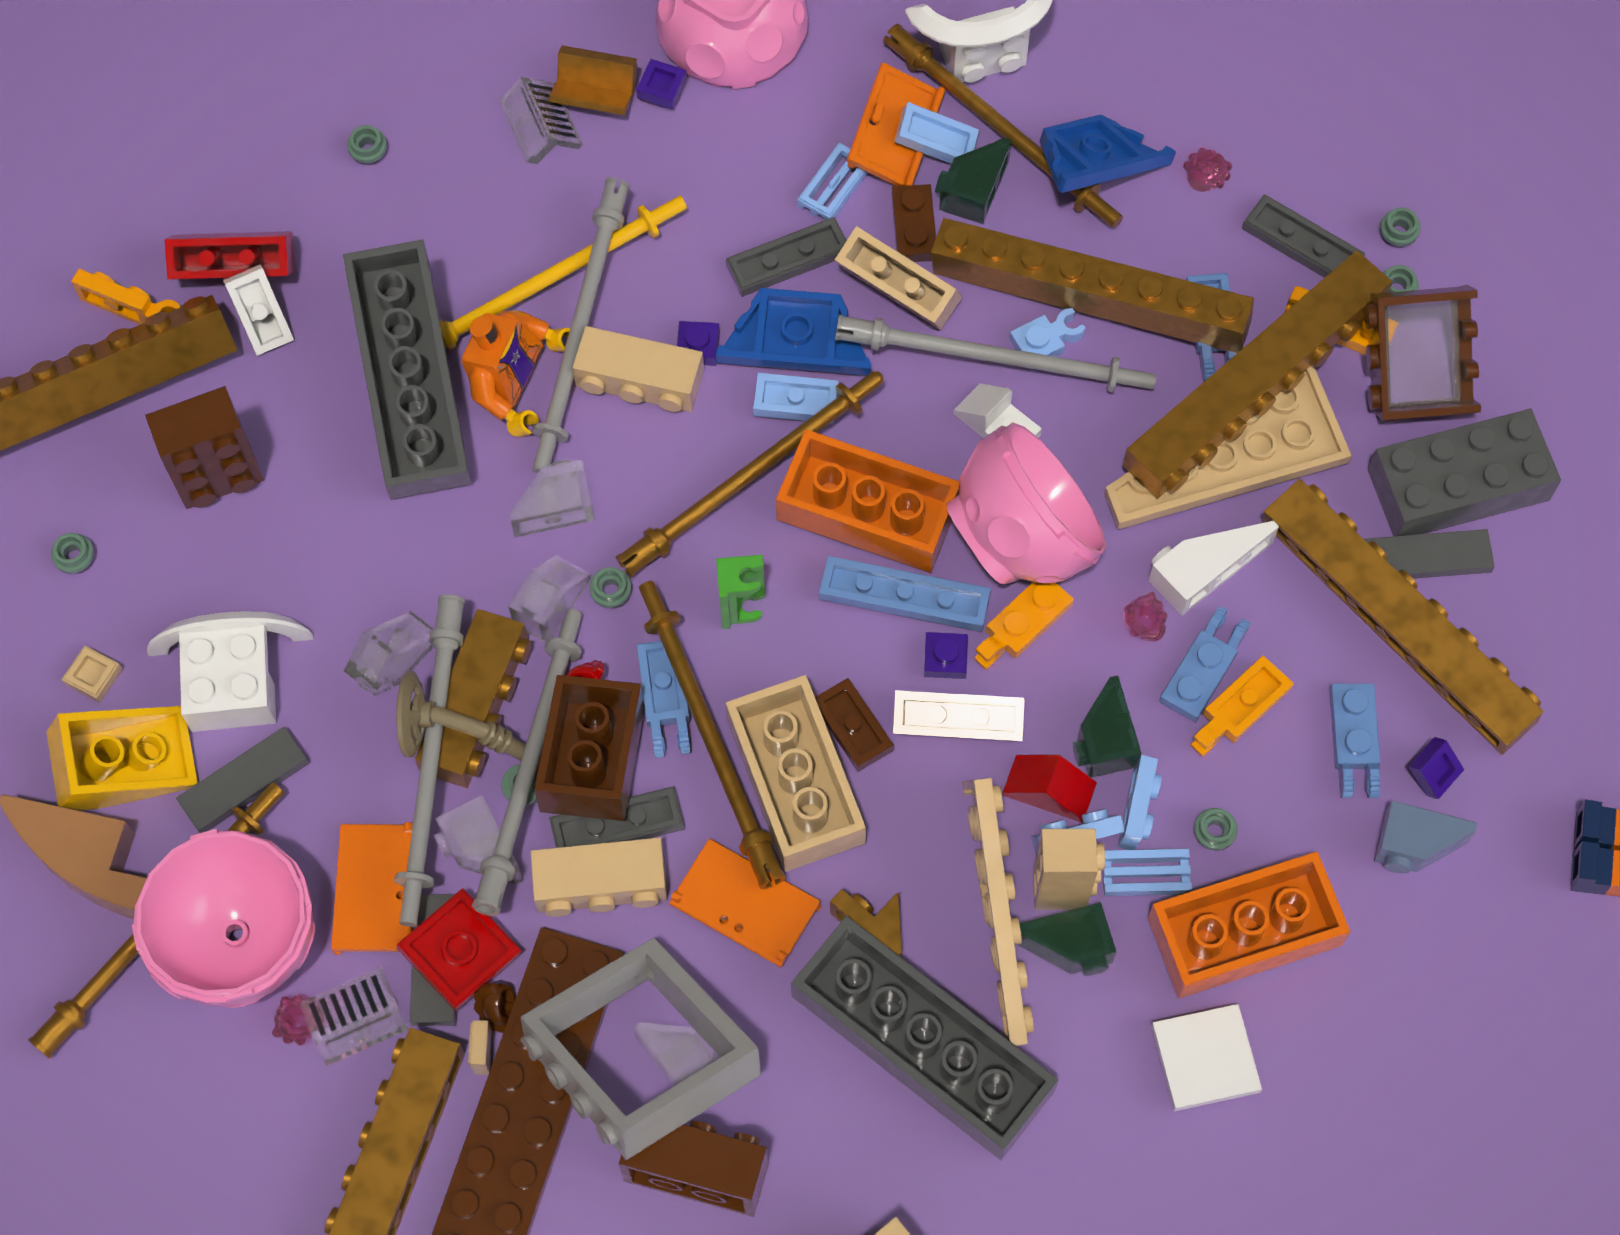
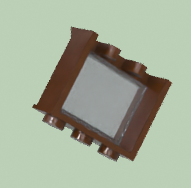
(1422, 353)

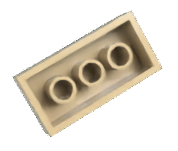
(795, 773)

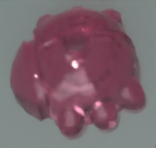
(1205, 175)
(1146, 617)
(288, 1015)

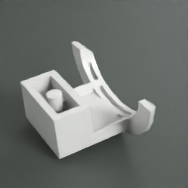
(983, 42)
(226, 666)

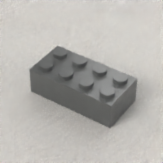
(1464, 474)

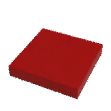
(458, 949)

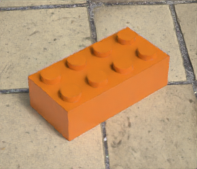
(867, 500)
(1248, 924)

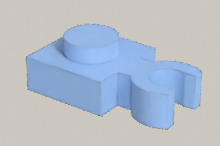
(1047, 338)

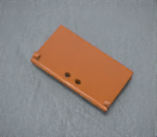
(874, 144)
(727, 887)
(365, 893)

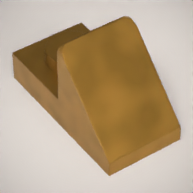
(883, 926)

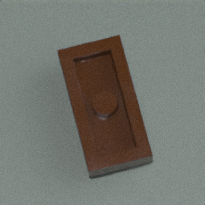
(914, 221)
(853, 725)

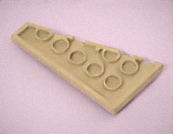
(1285, 443)
(996, 891)

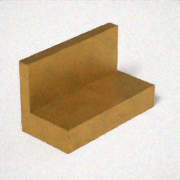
(594, 80)

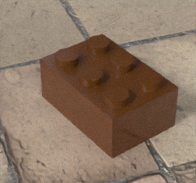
(204, 448)
(590, 748)
(702, 1167)

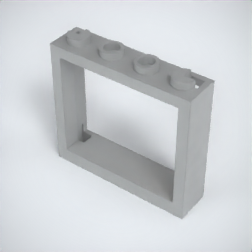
(676, 1106)

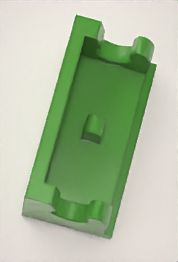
(738, 581)

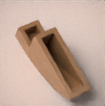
(80, 850)

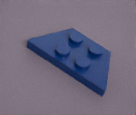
(1097, 152)
(793, 333)

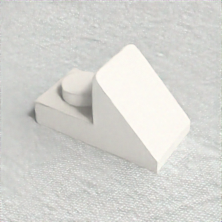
(258, 310)
(990, 408)

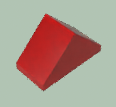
(1050, 784)

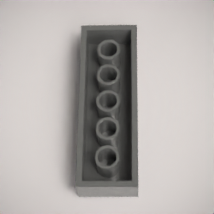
(406, 369)
(923, 1037)

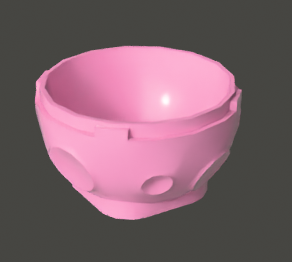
(731, 39)
(1024, 511)
(206, 893)

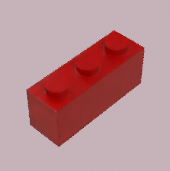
(228, 254)

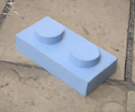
(792, 396)
(1143, 787)
(1098, 820)

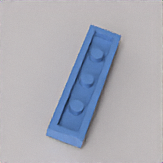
(904, 593)

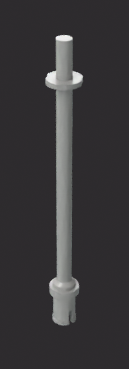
(607, 219)
(880, 334)
(445, 639)
(497, 868)

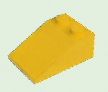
(119, 756)

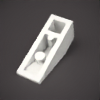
(1206, 562)

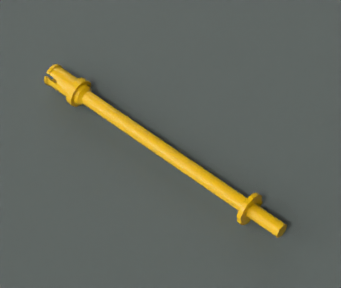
(645, 222)

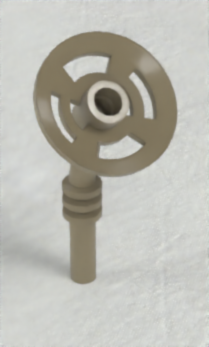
(416, 715)

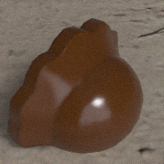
(494, 1004)

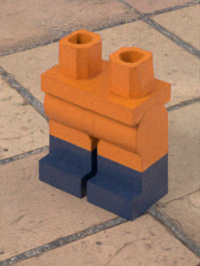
(1597, 850)

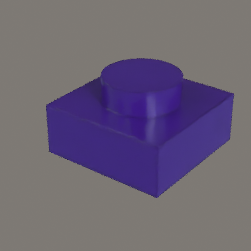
(661, 84)
(700, 337)
(945, 655)
(1436, 768)

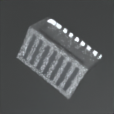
(536, 121)
(353, 1016)

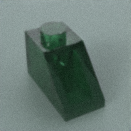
(973, 181)
(1107, 734)
(1072, 940)

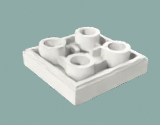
(1206, 1057)

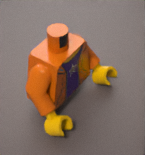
(502, 359)

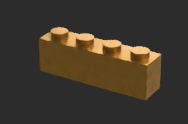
(477, 689)

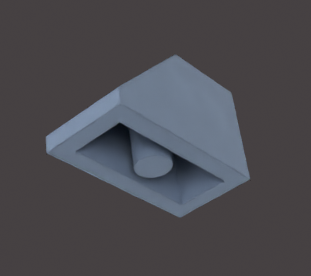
(1418, 837)

